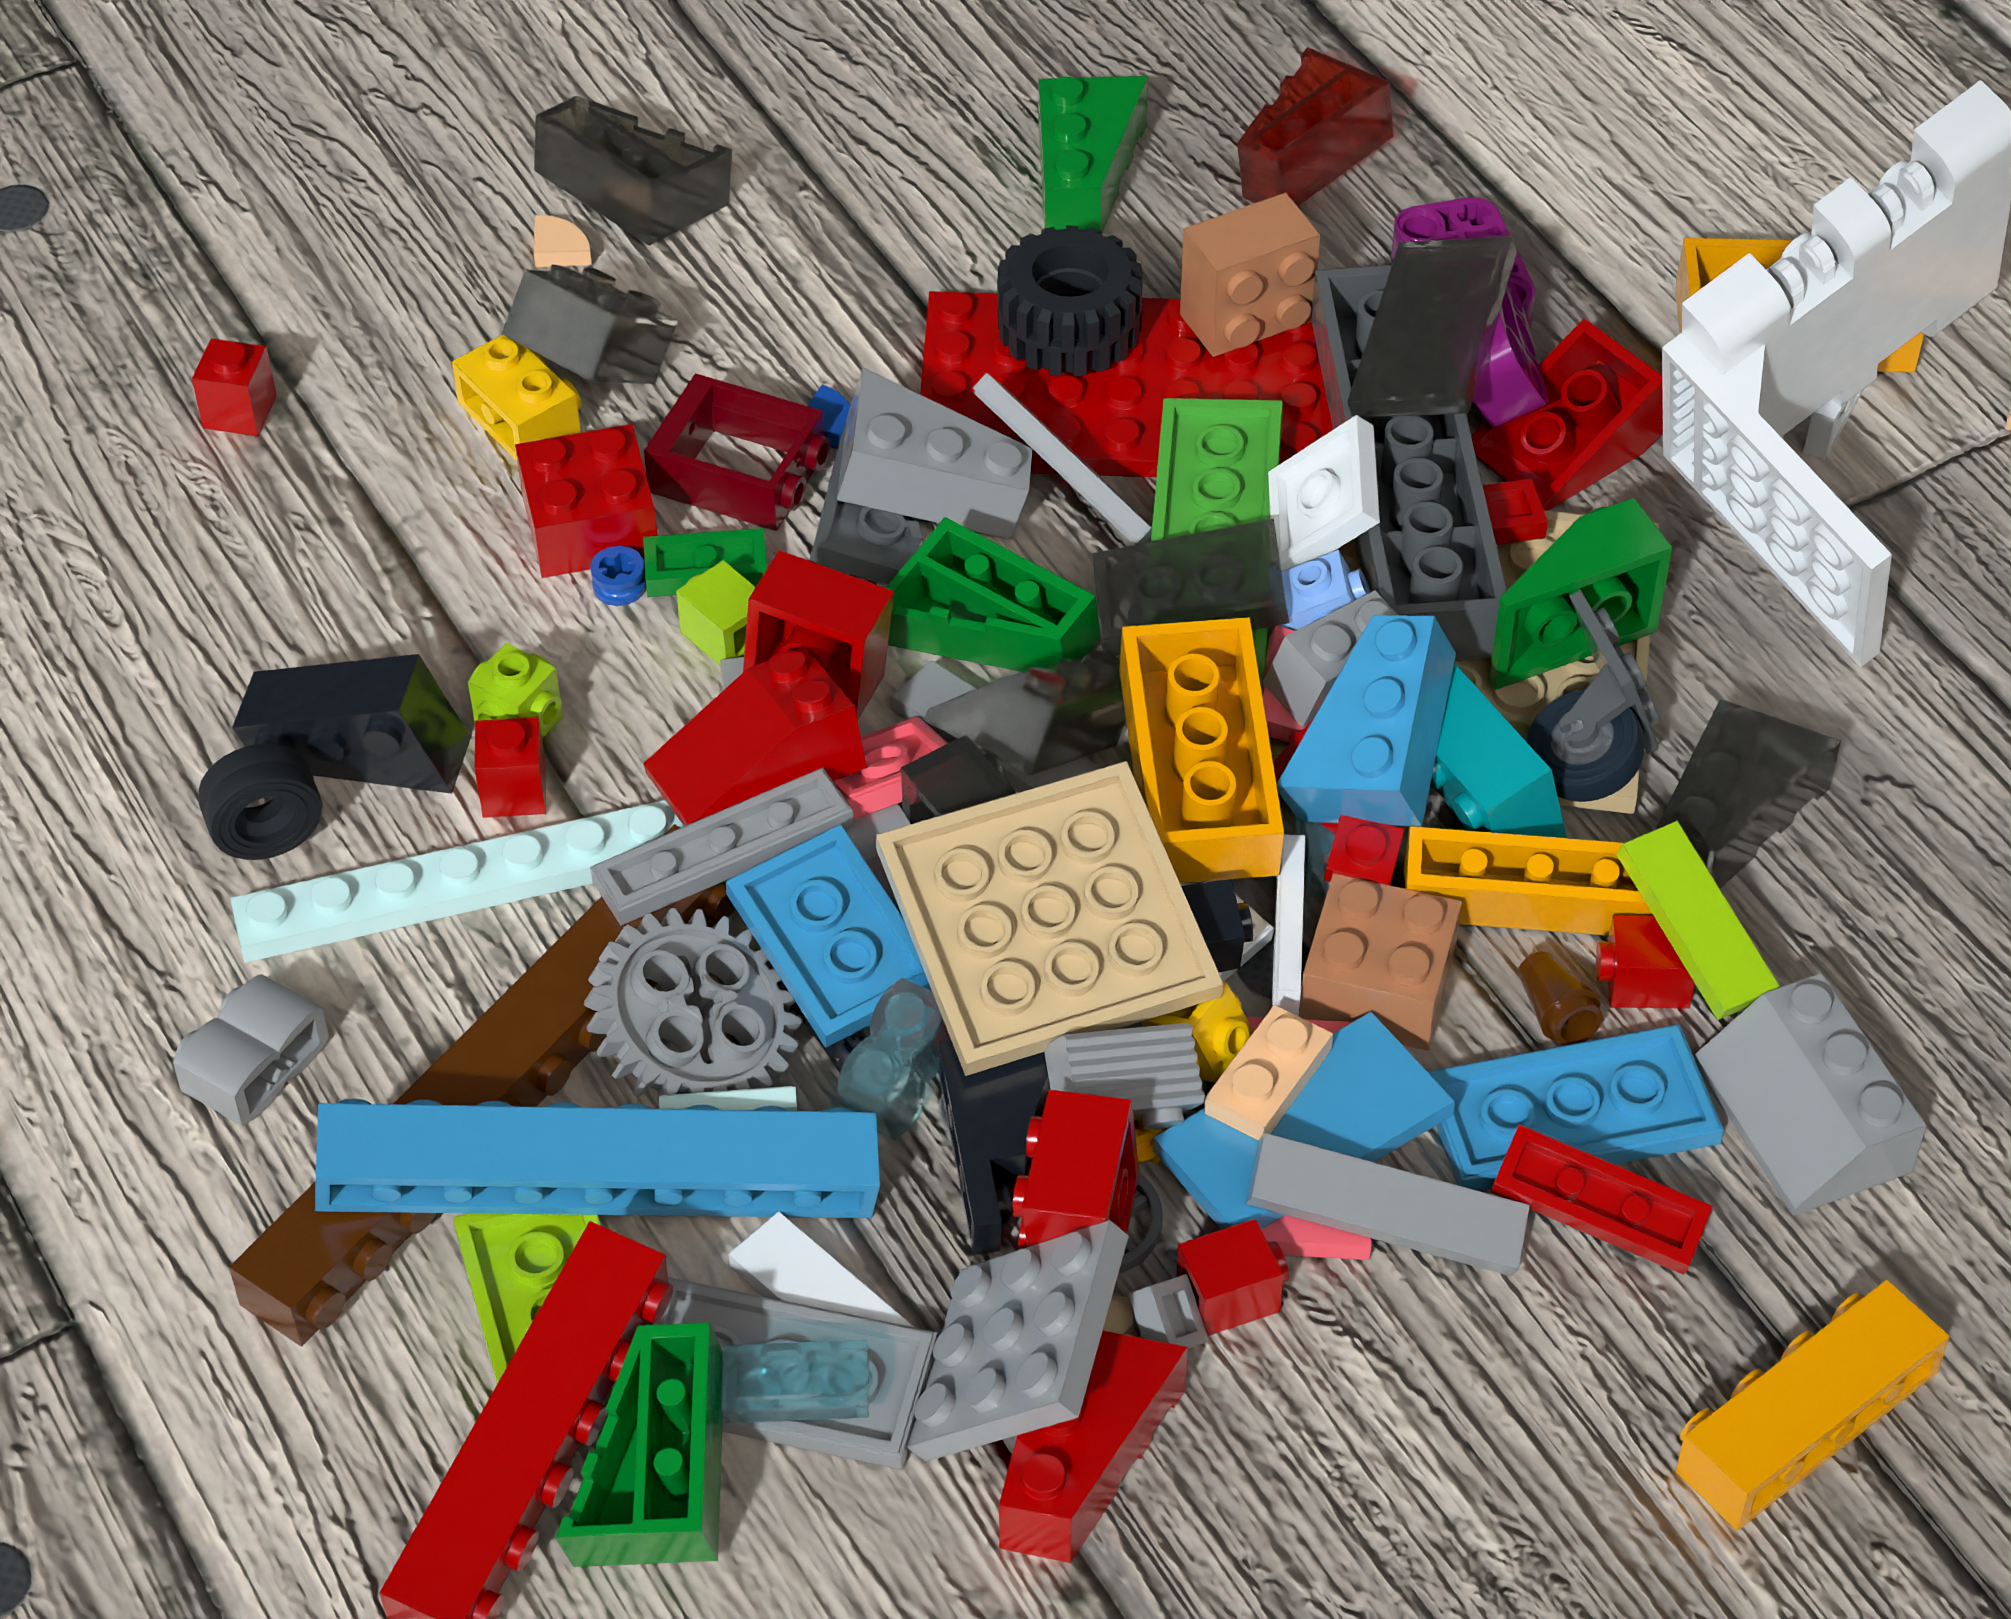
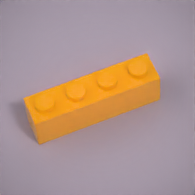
(1523, 879)
(1809, 1403)

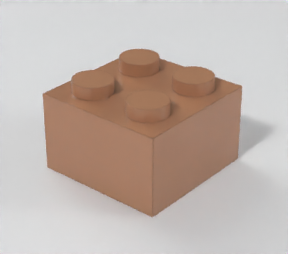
(1248, 274)
(1381, 955)

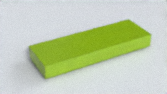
(1697, 919)

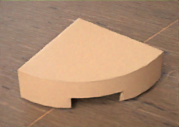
(559, 243)

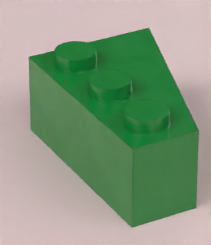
(1087, 145)
(987, 605)

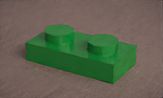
(679, 557)

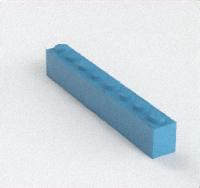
(595, 1160)

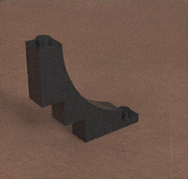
(993, 1107)

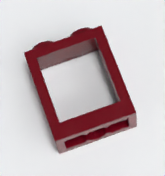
(744, 414)

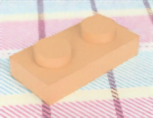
(1268, 1073)

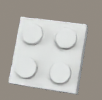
(1325, 493)

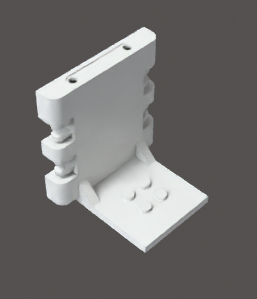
(1811, 329)

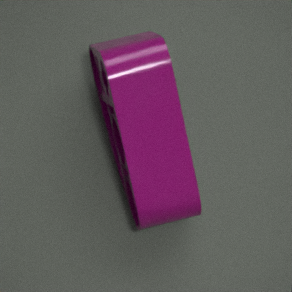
(1462, 220)
(1511, 372)

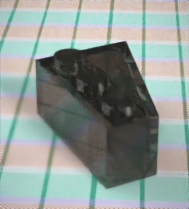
(629, 173)
(1747, 784)

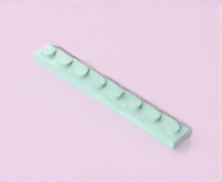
(440, 882)

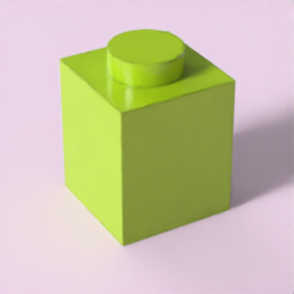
(715, 611)

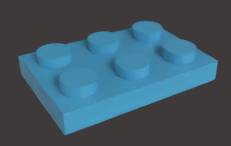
(827, 931)

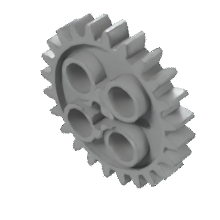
(690, 1008)

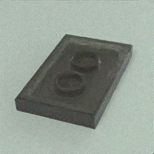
(1190, 580)

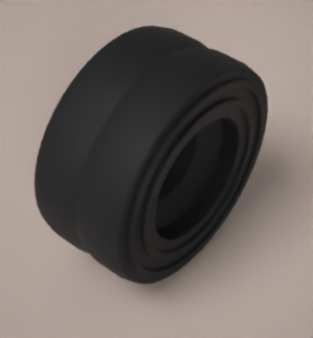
(252, 775)

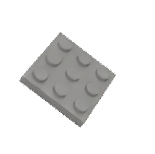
(1018, 1342)

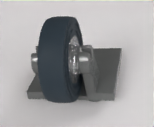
(1599, 733)

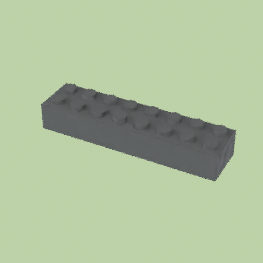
(1435, 528)

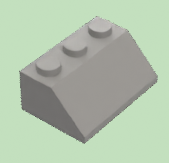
(1811, 1096)

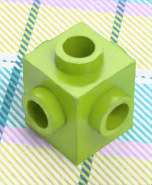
(516, 687)

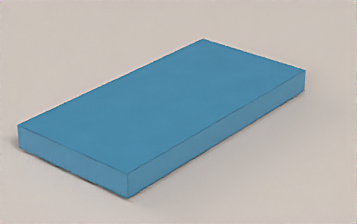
(1604, 1096)
(1357, 1103)

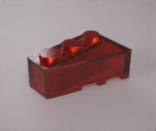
(1314, 130)

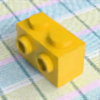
(515, 394)

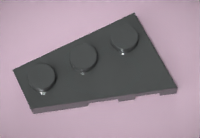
(860, 537)

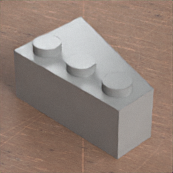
(930, 461)

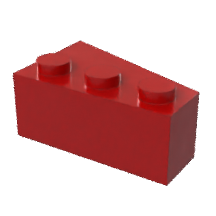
(1071, 1470)

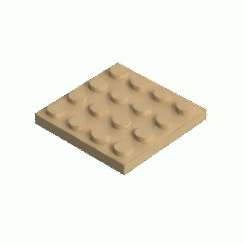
(1047, 916)

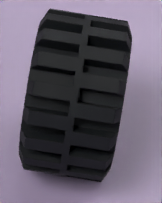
(1069, 300)

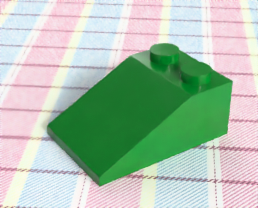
(1617, 565)

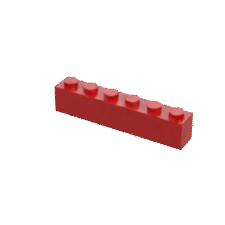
(529, 1432)

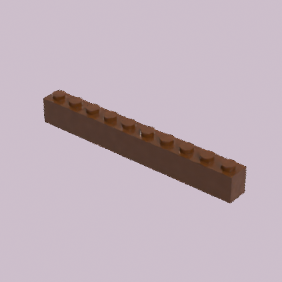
(513, 1054)

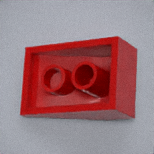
(1597, 419)
(757, 736)

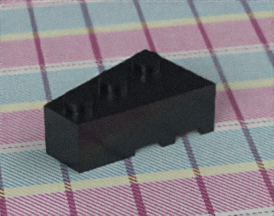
(359, 721)

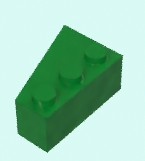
(658, 1461)

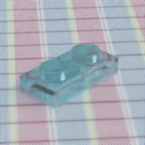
(795, 1381)

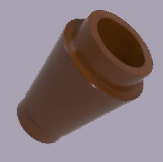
(1561, 1002)

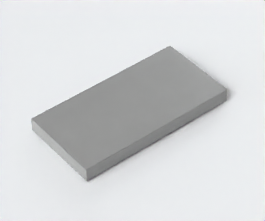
(897, 1367)

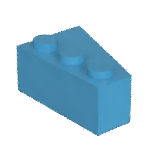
(1377, 728)

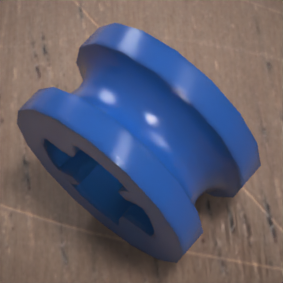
(616, 564)

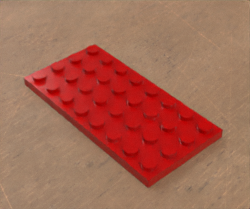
(1117, 413)

